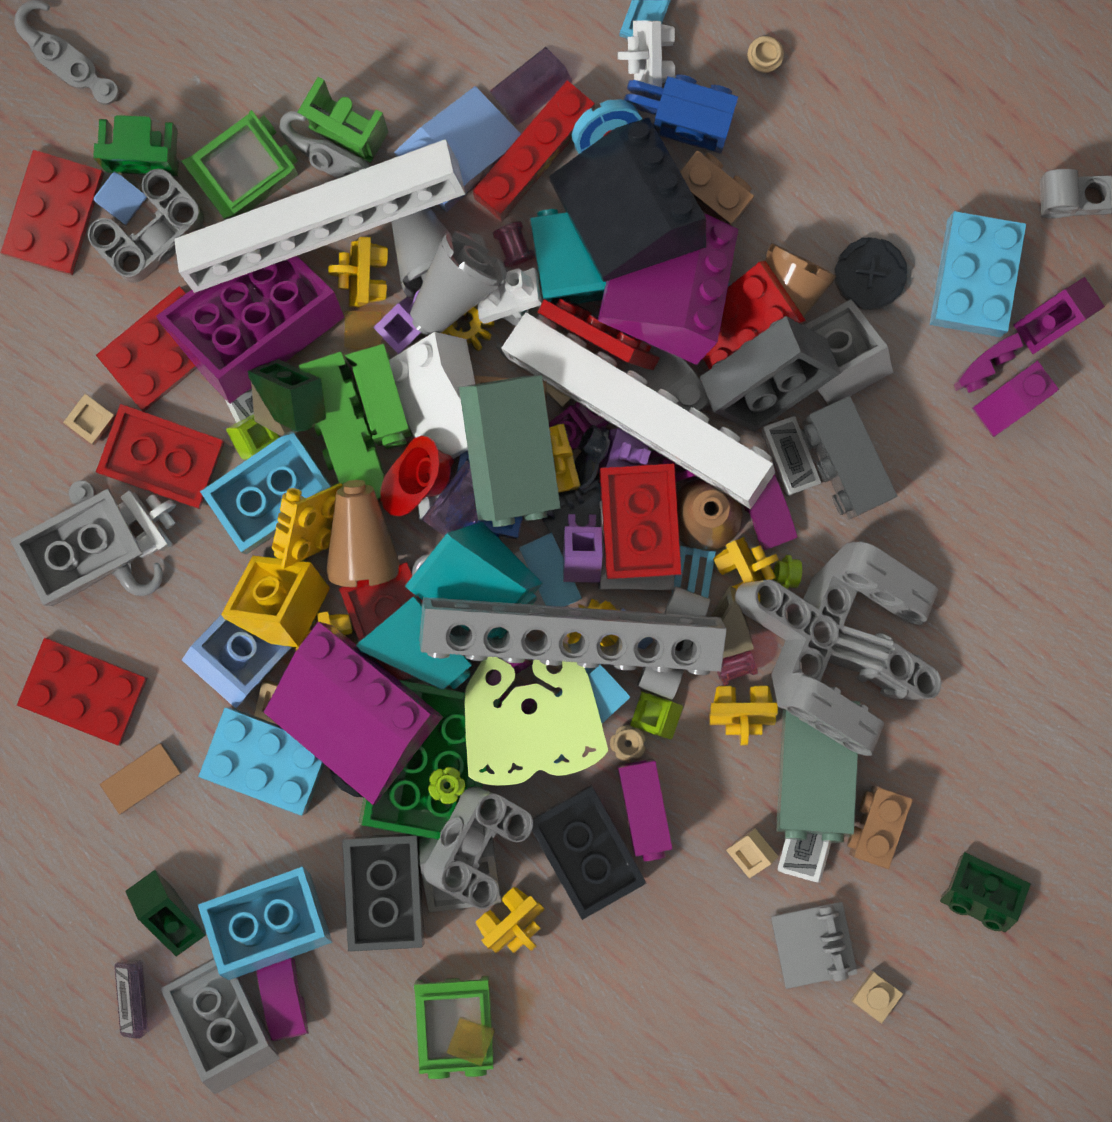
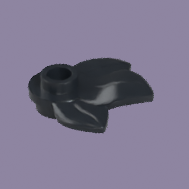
(594, 448)

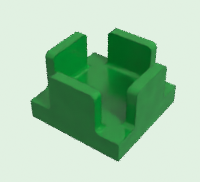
(135, 146)

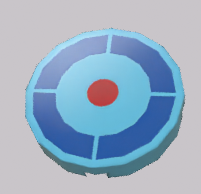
(598, 123)

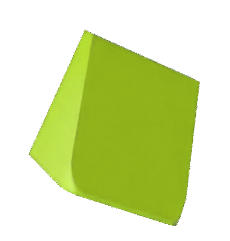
(250, 437)
(656, 715)

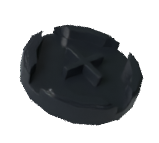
(871, 273)

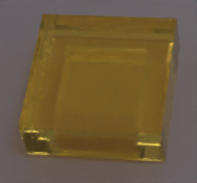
(360, 330)
(470, 1041)

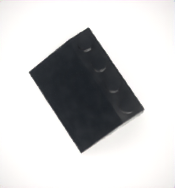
(630, 202)

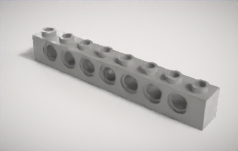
(556, 622)

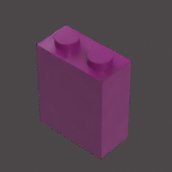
(645, 809)

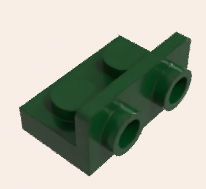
(986, 893)

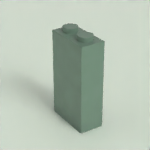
(509, 449)
(815, 783)

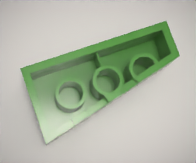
(345, 429)

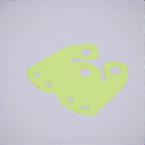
(534, 740)

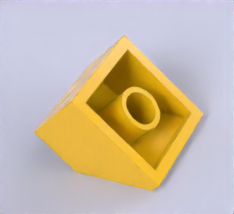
(276, 601)

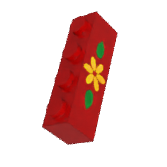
(532, 152)

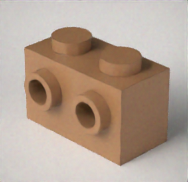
(715, 190)
(879, 826)

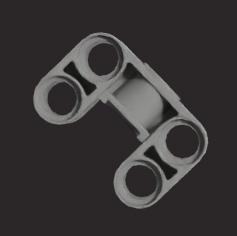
(1064, 194)
(156, 240)
(682, 603)
(465, 840)

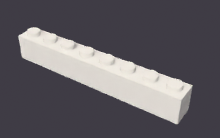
(319, 216)
(639, 410)

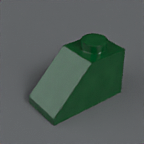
(289, 394)
(164, 913)

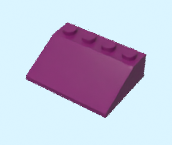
(678, 300)
(251, 322)
(350, 712)

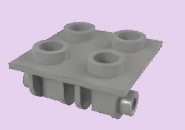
(814, 945)

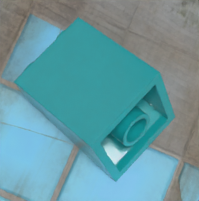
(563, 260)
(475, 567)
(398, 645)

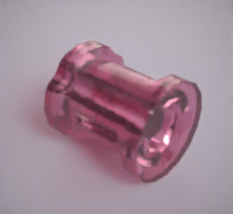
(513, 244)
(737, 666)

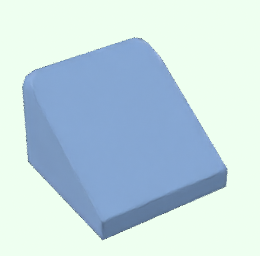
(119, 198)

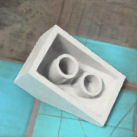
(429, 386)

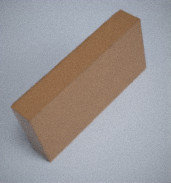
(140, 778)

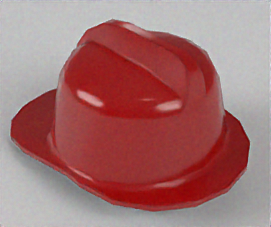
(415, 475)

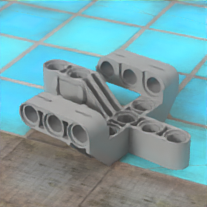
(798, 690)

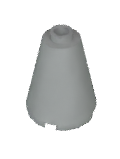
(416, 243)
(455, 283)

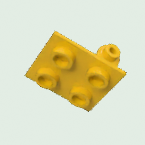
(304, 525)

